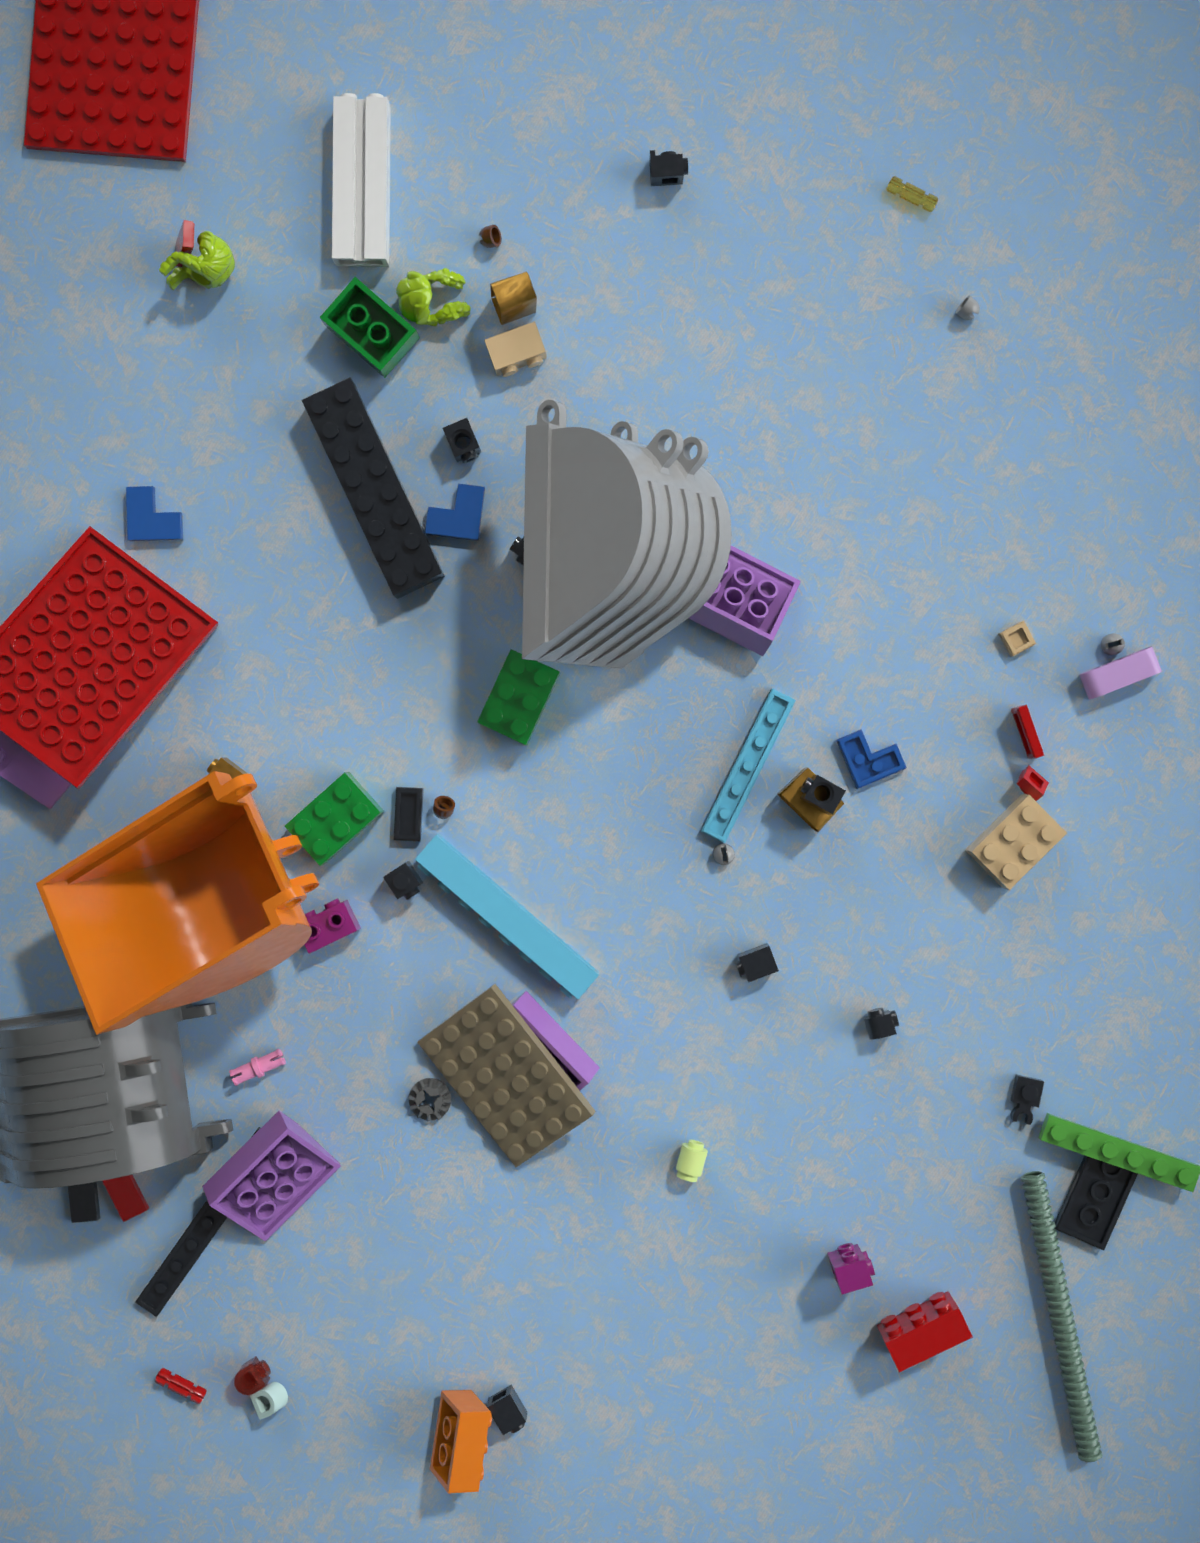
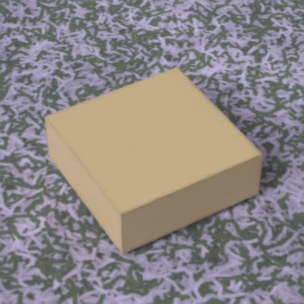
(1017, 638)

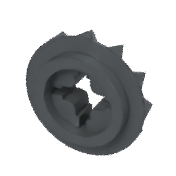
(432, 1087)

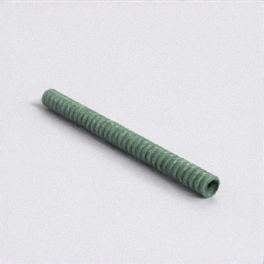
(1062, 1317)

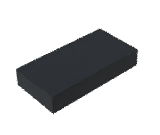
(408, 814)

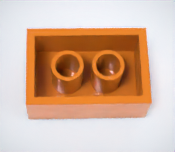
(460, 1441)

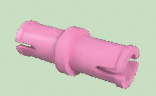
(257, 1067)

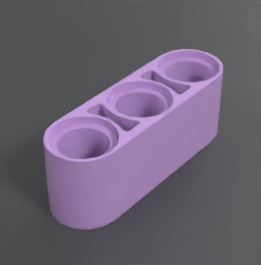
(1120, 673)

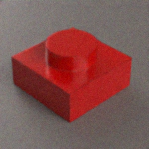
(1032, 783)

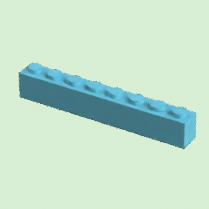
(507, 916)

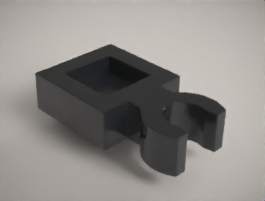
(1025, 1093)

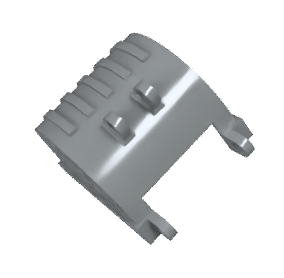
(615, 540)

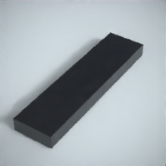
(84, 1202)

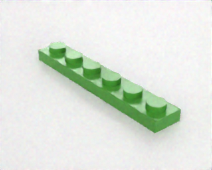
(1119, 1152)

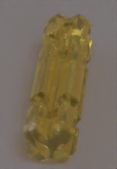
(912, 194)

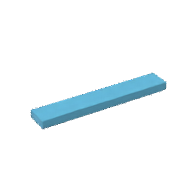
(748, 765)

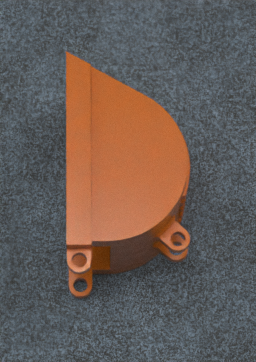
(178, 904)

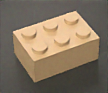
(1016, 841)

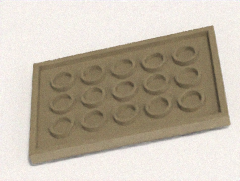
(506, 1076)

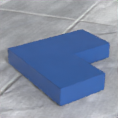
(464, 520)
(144, 522)
(868, 766)

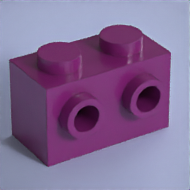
(330, 924)
(851, 1268)

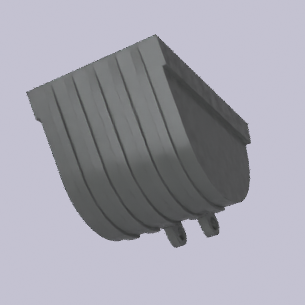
(94, 1103)

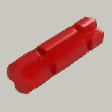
(180, 1386)

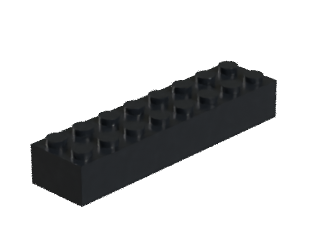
(373, 488)

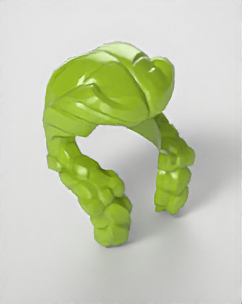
(208, 269)
(416, 294)

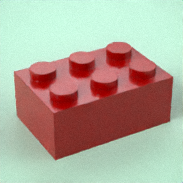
(924, 1330)

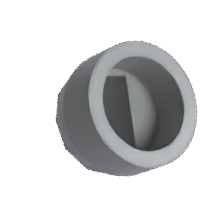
(967, 307)
(1112, 638)
(718, 857)

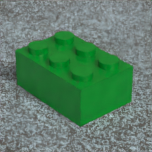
(369, 327)
(518, 697)
(334, 818)

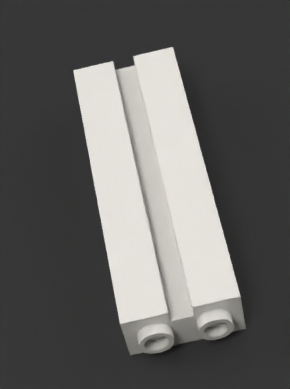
(361, 180)

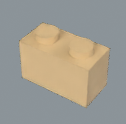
(516, 349)

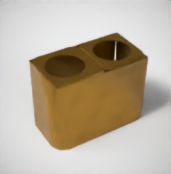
(514, 297)
(791, 796)

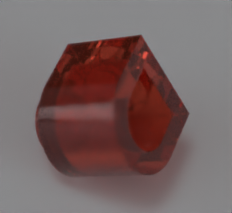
(252, 1376)

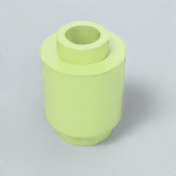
(691, 1160)

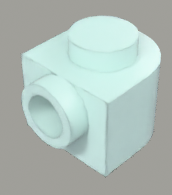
(269, 1399)

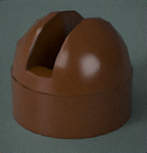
(490, 236)
(443, 807)

